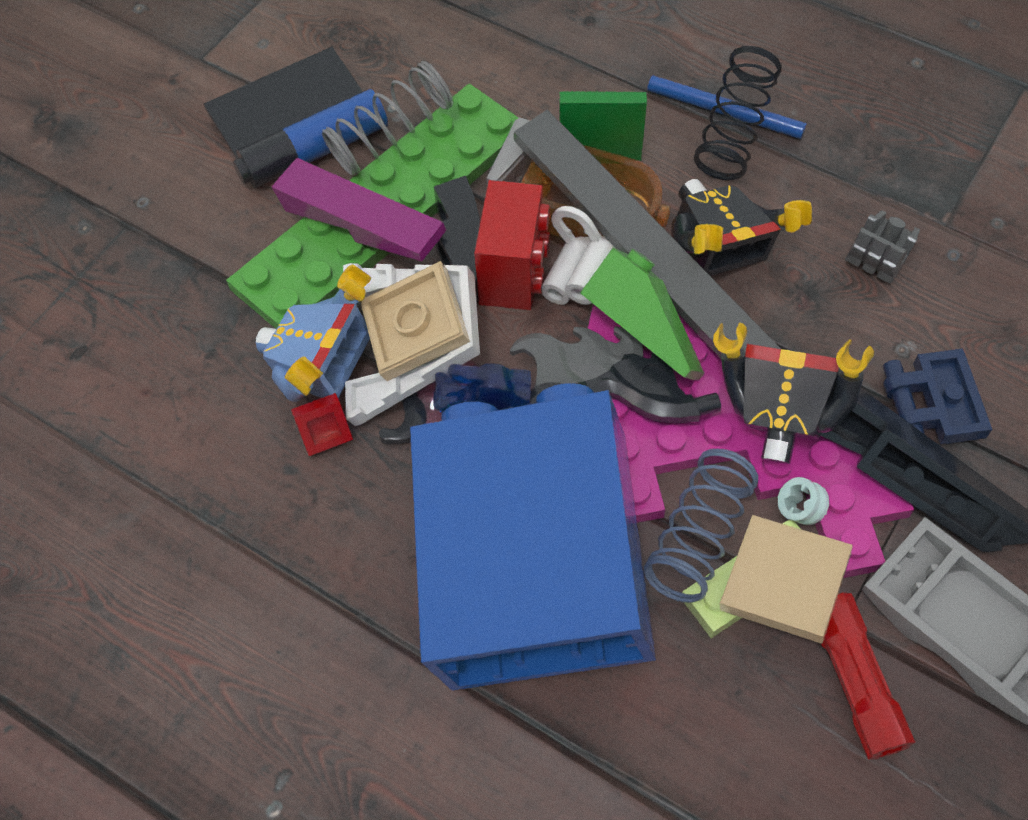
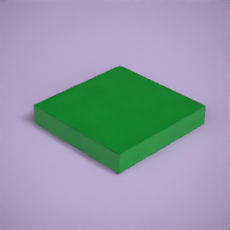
(606, 120)

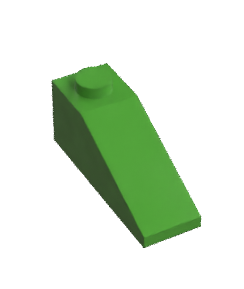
(642, 306)

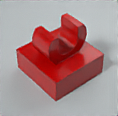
(322, 424)

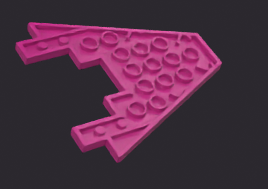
(664, 447)

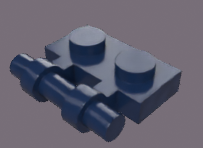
(949, 392)

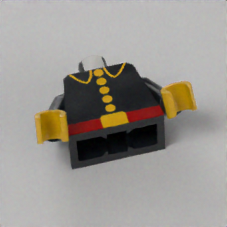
(728, 229)
(789, 390)

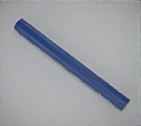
(708, 101)

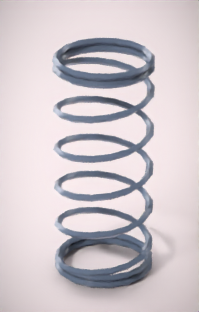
(680, 565)

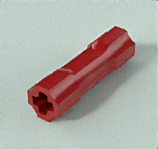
(874, 710)

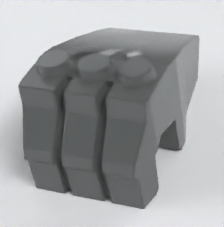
(882, 246)

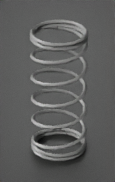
(336, 142)

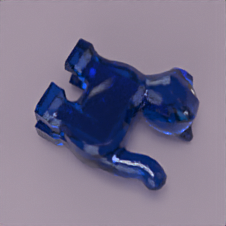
(486, 384)

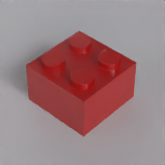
(512, 245)

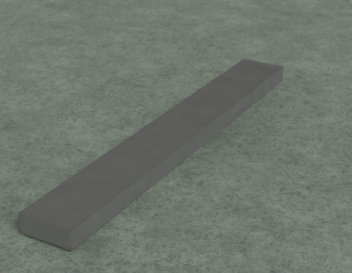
(630, 226)

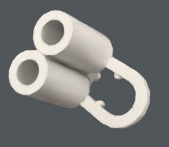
(576, 260)

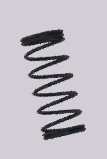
(745, 77)

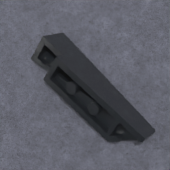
(930, 476)

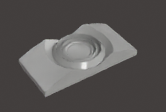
(959, 611)

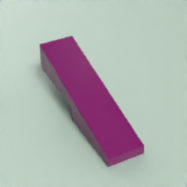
(366, 214)

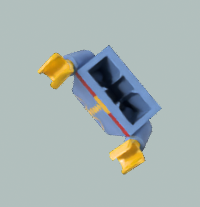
(318, 342)

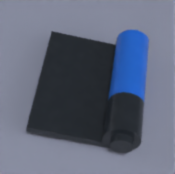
(285, 113)

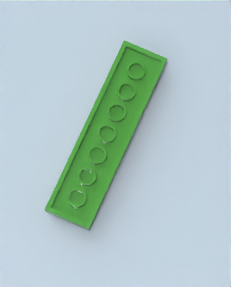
(310, 256)

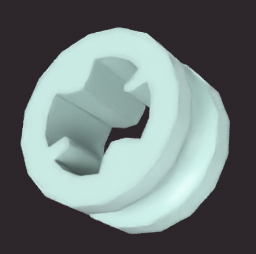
(814, 508)

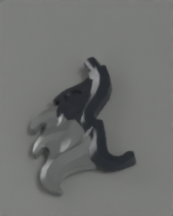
(602, 365)

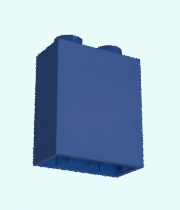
(527, 541)

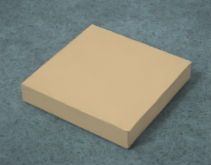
(414, 321)
(786, 578)

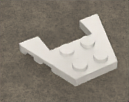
(372, 393)

